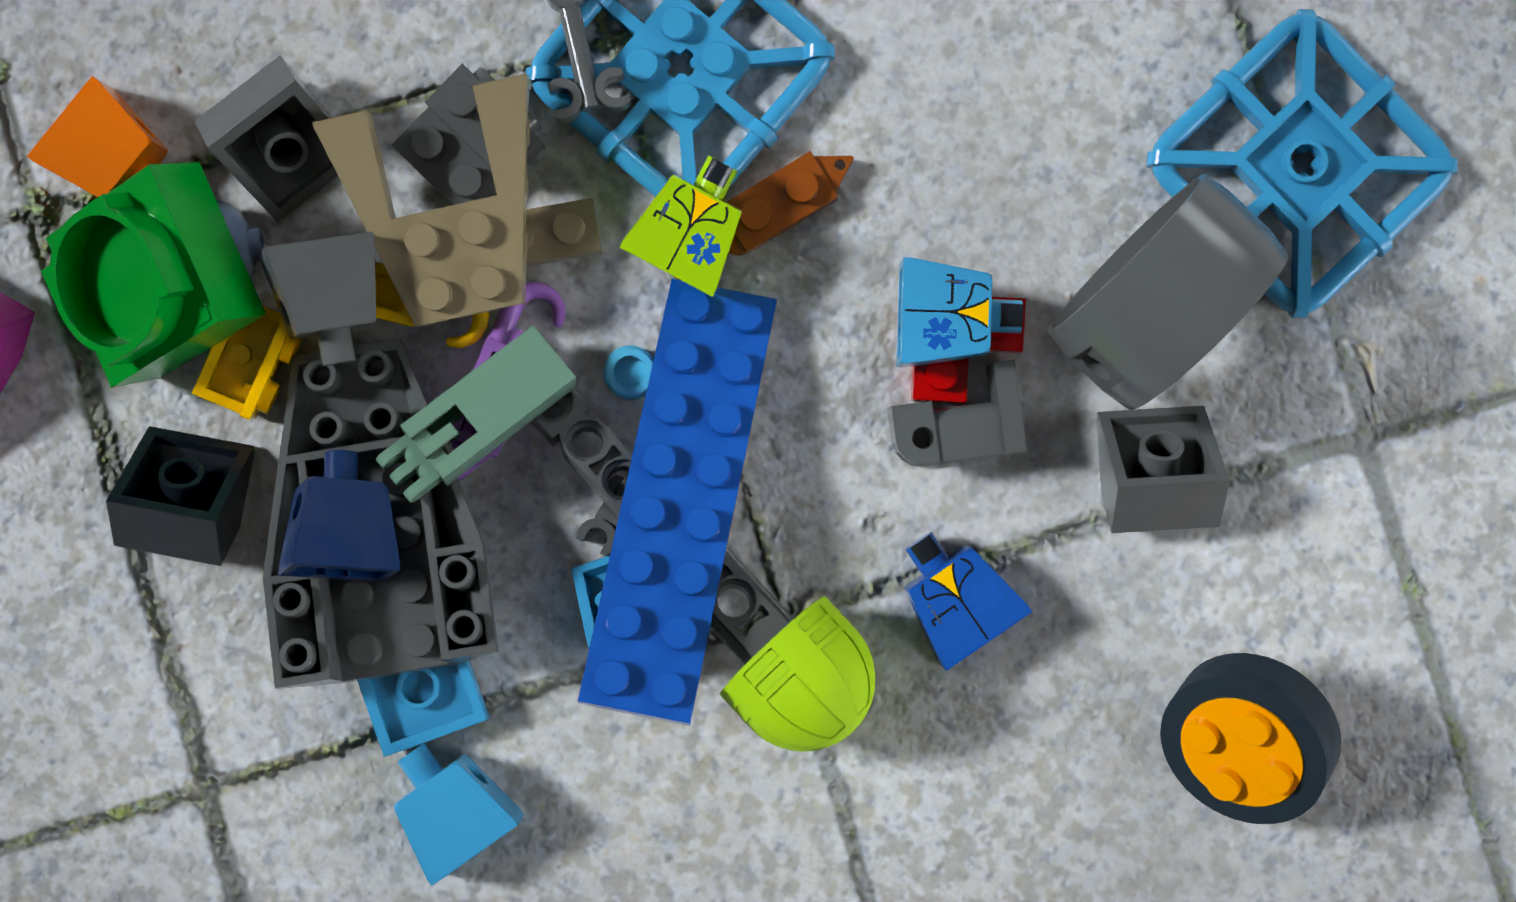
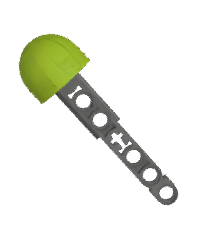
(801, 677)

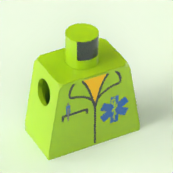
(689, 227)

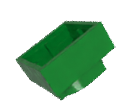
(150, 274)

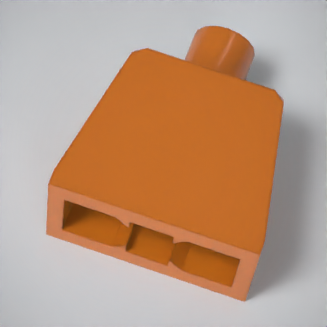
(98, 141)

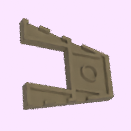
(457, 255)

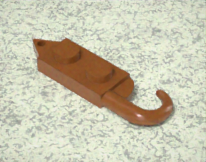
(786, 199)

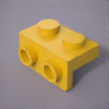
(244, 365)

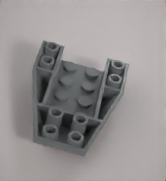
(440, 599)

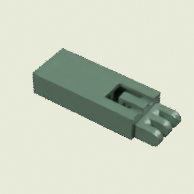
(494, 399)

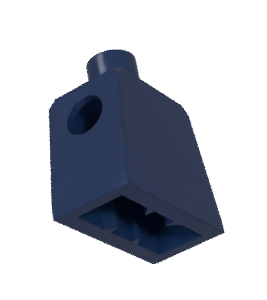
(340, 526)

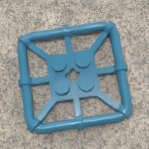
(684, 100)
(1339, 155)

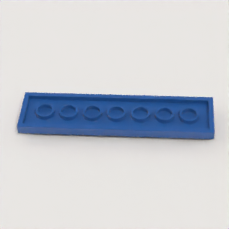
(678, 504)

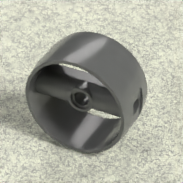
(1169, 293)

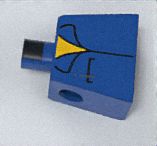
(959, 600)

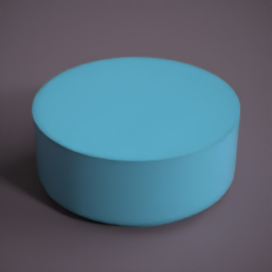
(628, 372)

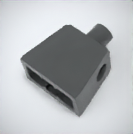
(324, 290)

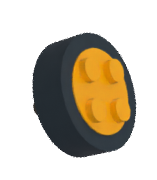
(1251, 738)

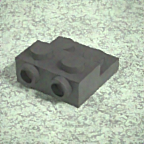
(449, 141)

